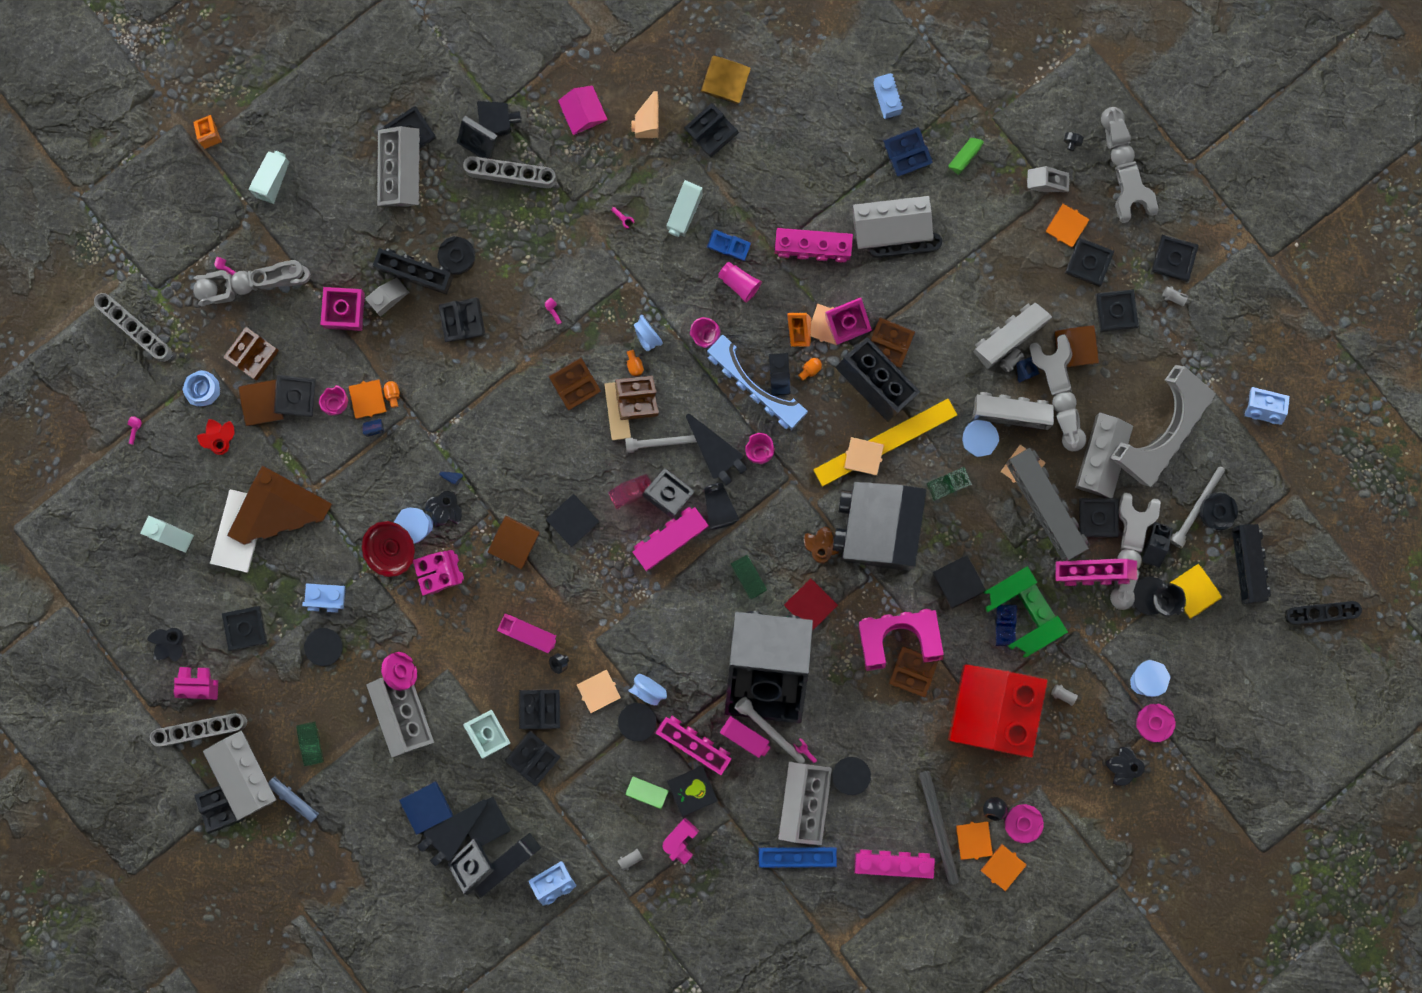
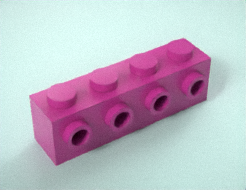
(813, 244)
(670, 539)
(1096, 571)
(694, 746)
(894, 865)

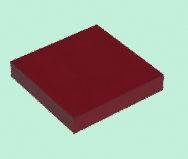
(811, 603)

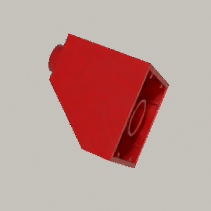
(997, 710)

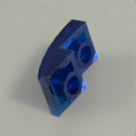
(1006, 624)

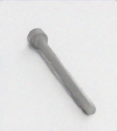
(633, 445)
(1178, 538)
(745, 707)

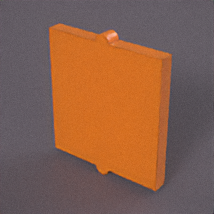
(1067, 225)
(367, 399)
(974, 840)
(1003, 867)

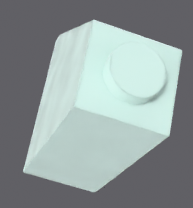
(269, 177)
(684, 209)
(167, 534)

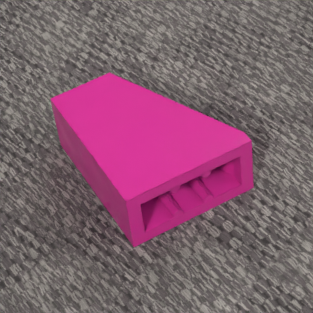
(527, 633)
(745, 737)

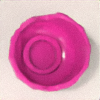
(705, 332)
(333, 401)
(760, 448)

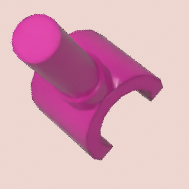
(622, 217)
(220, 264)
(550, 304)
(135, 423)
(804, 749)

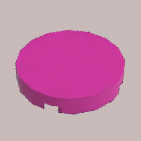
(399, 671)
(1155, 722)
(1024, 823)

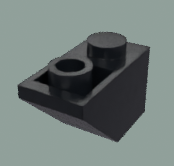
(1157, 544)

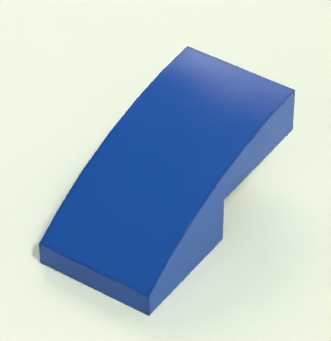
(728, 245)

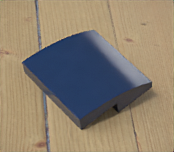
(907, 151)
(426, 807)

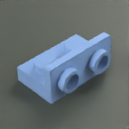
(1267, 406)
(324, 596)
(552, 884)

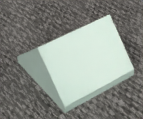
(486, 734)

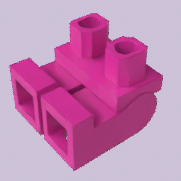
(446, 570)
(195, 688)
(675, 843)

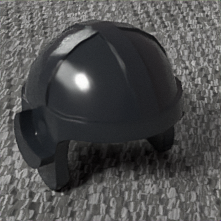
(1169, 599)

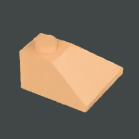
(647, 118)

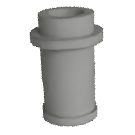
(1174, 296)
(1008, 363)
(1064, 695)
(630, 859)

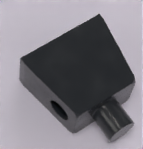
(497, 117)

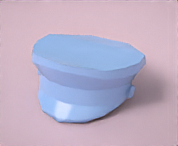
(646, 334)
(201, 388)
(980, 438)
(415, 522)
(1150, 679)
(648, 690)

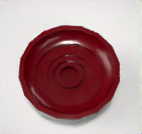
(388, 548)

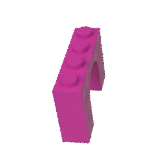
(922, 624)

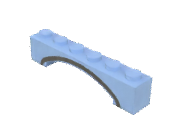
(788, 412)

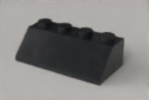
(877, 379)
(1250, 563)

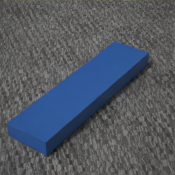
(797, 857)

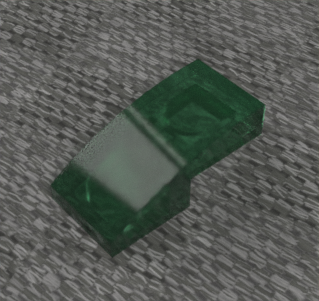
(949, 483)
(748, 577)
(309, 743)

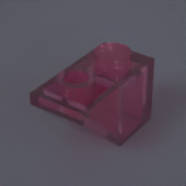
(629, 491)

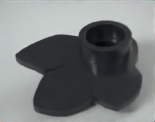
(443, 512)
(165, 646)
(1122, 765)

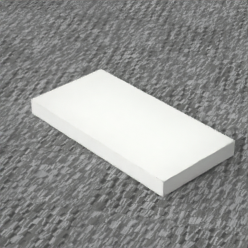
(228, 551)

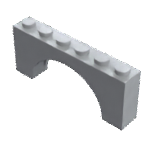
(1190, 401)

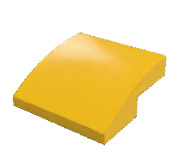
(1198, 590)

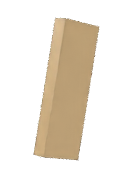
(619, 428)

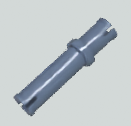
(292, 799)

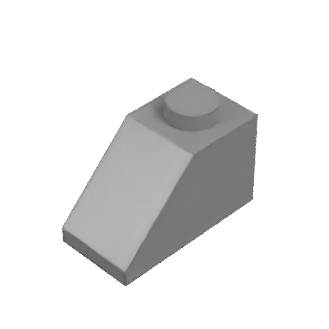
(1048, 180)
(386, 296)

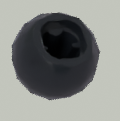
(995, 808)

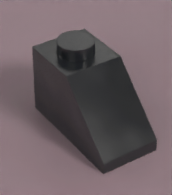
(779, 374)

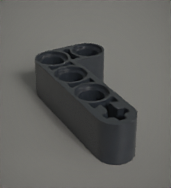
(508, 863)

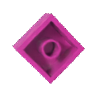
(342, 308)

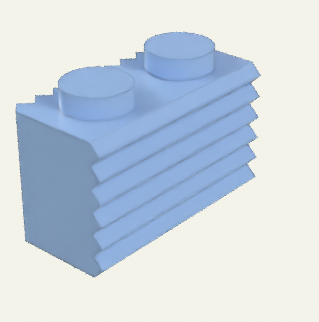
(888, 96)

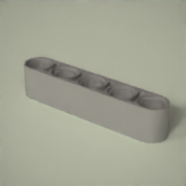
(503, 166)
(125, 323)
(189, 729)

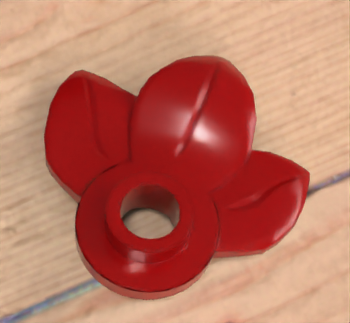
(215, 434)

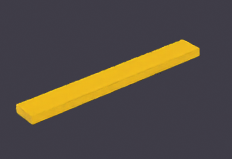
(892, 438)

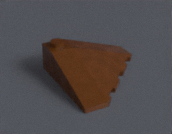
(275, 506)

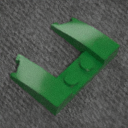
(1048, 626)

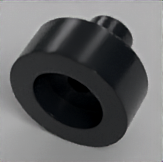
(1073, 140)
(558, 663)

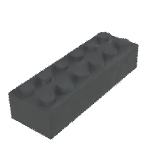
(1047, 505)

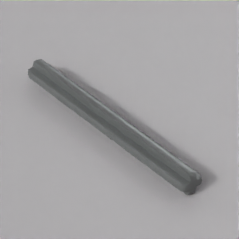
(939, 828)

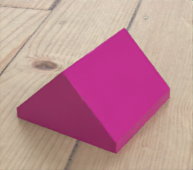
(582, 109)
(848, 321)

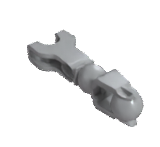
(1127, 171)
(243, 282)
(1063, 400)
(1132, 544)

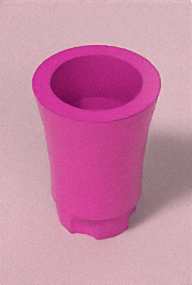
(739, 281)

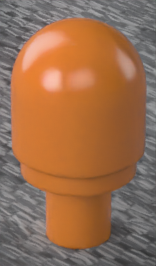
(634, 364)
(810, 368)
(392, 393)

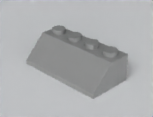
(398, 167)
(893, 222)
(1011, 335)
(1013, 412)
(1098, 470)
(400, 717)
(239, 775)
(805, 803)

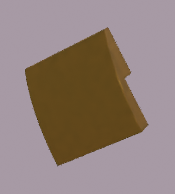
(725, 79)

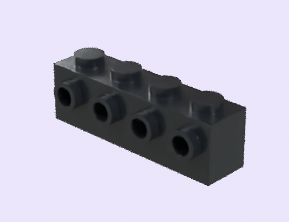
(413, 271)

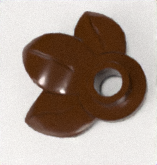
(821, 542)

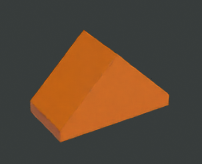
(207, 132)
(799, 329)

